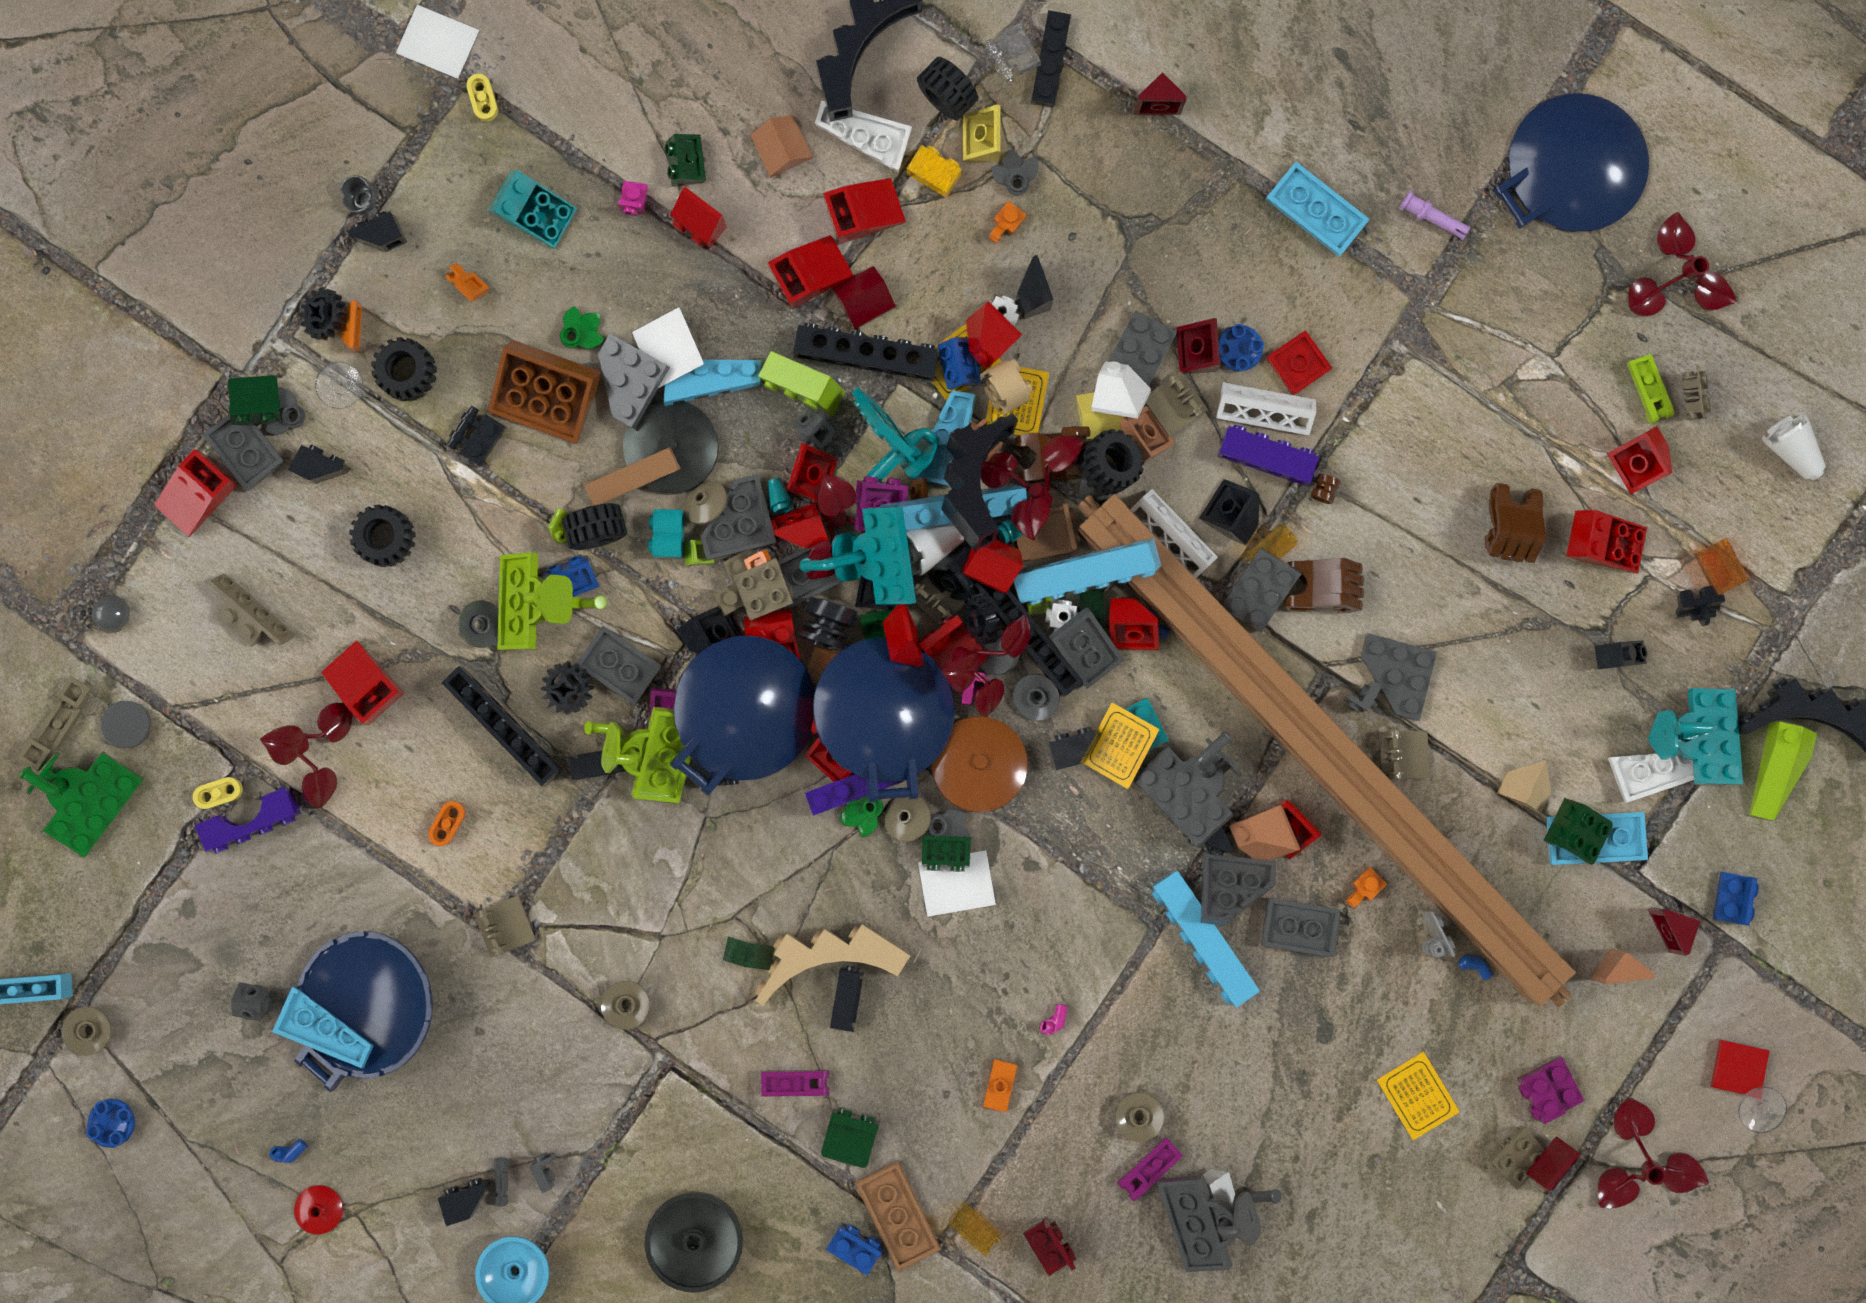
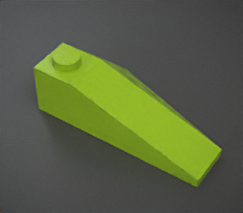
(1783, 761)

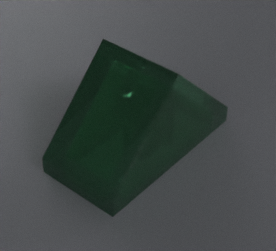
(1095, 603)
(748, 953)

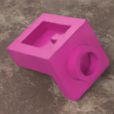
(633, 198)
(970, 693)

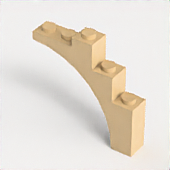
(796, 956)

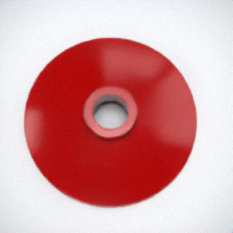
(326, 1201)

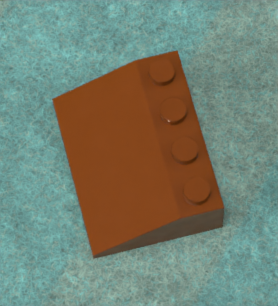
(543, 391)

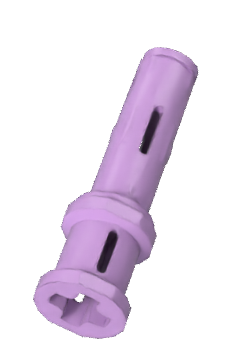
(1424, 210)

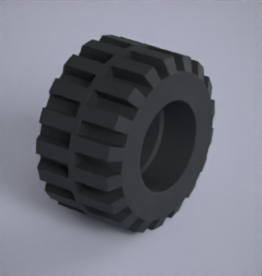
(947, 88)
(390, 356)
(1122, 451)
(368, 522)
(594, 526)

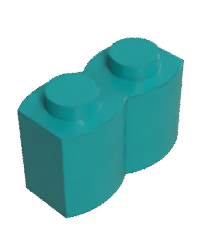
(667, 534)

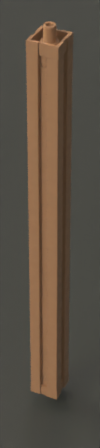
(1335, 761)

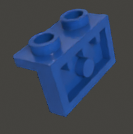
(958, 363)
(578, 571)
(1735, 898)
(855, 1248)

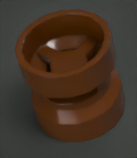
(1325, 488)

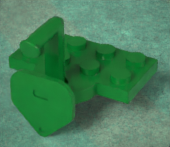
(83, 798)

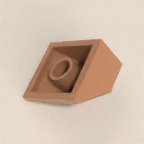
(1148, 434)
(1265, 834)

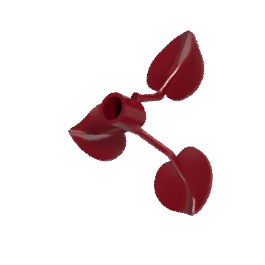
(1678, 238)
(832, 499)
(1032, 514)
(966, 662)
(290, 742)
(1679, 1176)

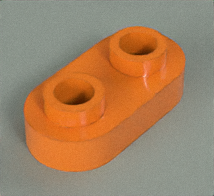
(446, 822)

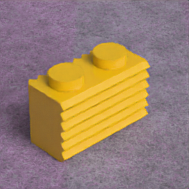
(934, 170)

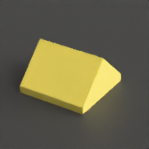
(982, 135)
(1096, 421)

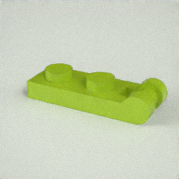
(1650, 388)

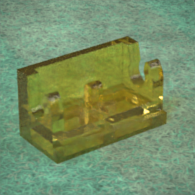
(1278, 542)
(974, 1228)

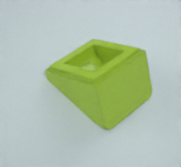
(695, 553)

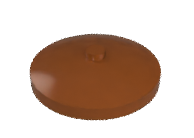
(980, 765)

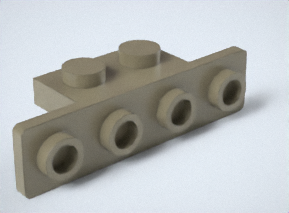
(246, 615)

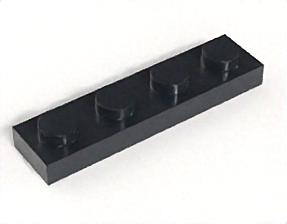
(1051, 58)

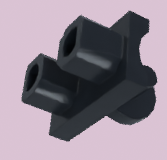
(1702, 608)

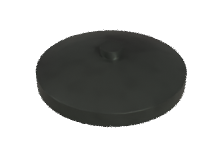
(688, 435)
(693, 1242)

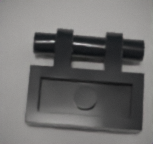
(481, 441)

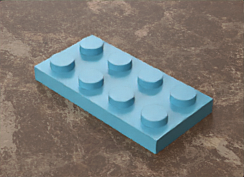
(1317, 209)
(1624, 843)

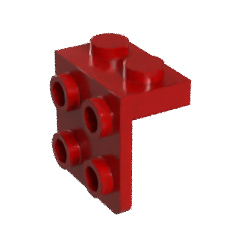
(944, 641)

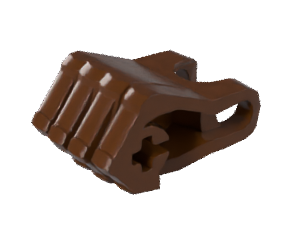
(1037, 441)
(1517, 528)
(1328, 584)

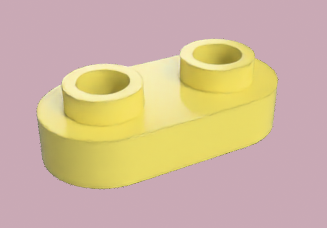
(482, 98)
(218, 793)

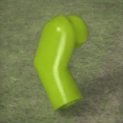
(556, 526)

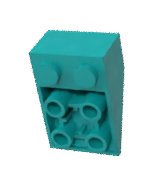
(532, 208)

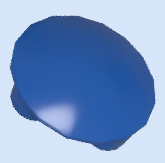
(1240, 348)
(110, 1123)

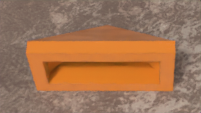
(352, 328)

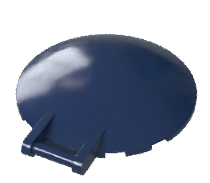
(1575, 164)
(742, 710)
(883, 716)
(375, 991)

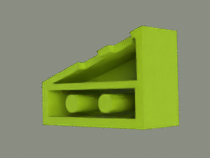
(801, 383)

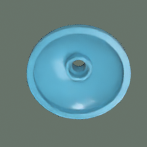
(495, 1274)

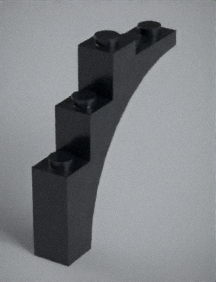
(850, 42)
(965, 501)
(1820, 705)

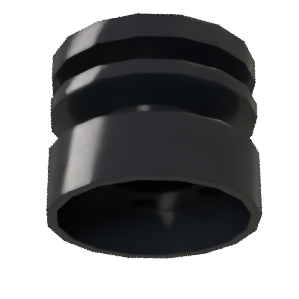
(827, 624)

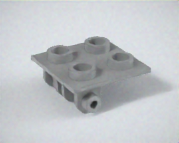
(1439, 944)

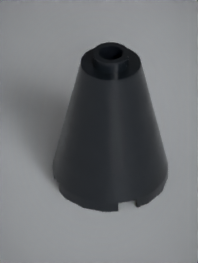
(949, 573)

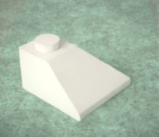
(1119, 391)

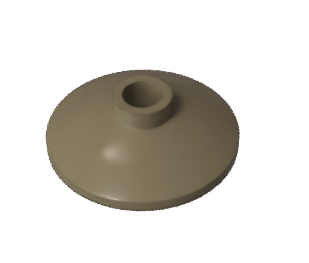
(705, 502)
(916, 824)
(614, 1011)
(75, 1031)
(1142, 1129)

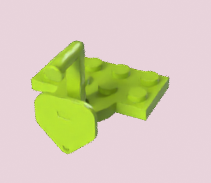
(530, 600)
(645, 755)

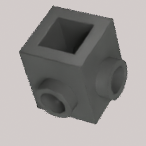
(814, 429)
(250, 1001)

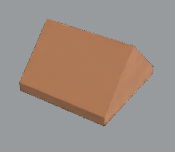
(781, 144)
(1620, 967)

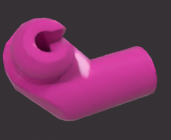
(1056, 1022)

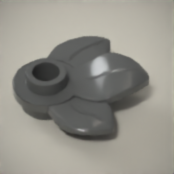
(1015, 170)
(288, 406)
(951, 824)

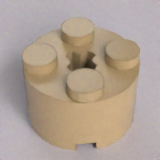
(1006, 386)

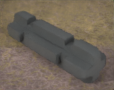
(500, 1182)

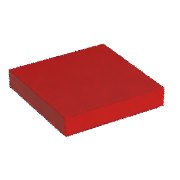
(1299, 363)
(1739, 1067)

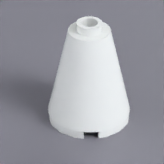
(1796, 445)
(931, 545)

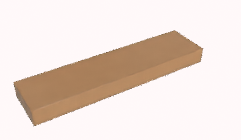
(632, 476)

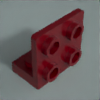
(1047, 1245)

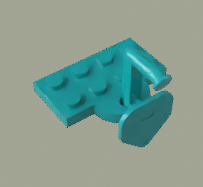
(905, 448)
(876, 555)
(1709, 734)

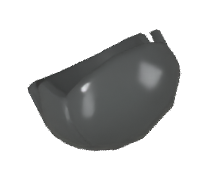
(358, 194)
(110, 613)

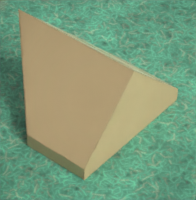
(1528, 786)

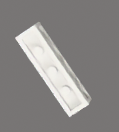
(1266, 401)
(1177, 531)

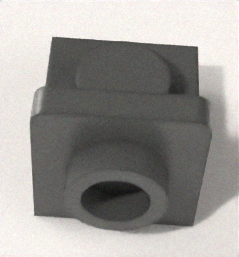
(1367, 693)
(543, 1175)

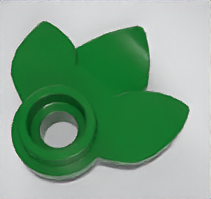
(583, 326)
(859, 815)

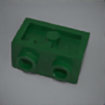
(685, 159)
(946, 852)

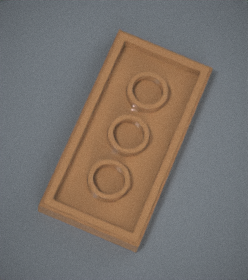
(898, 1215)

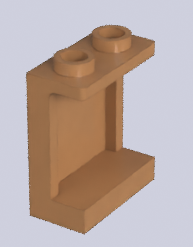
(1053, 538)

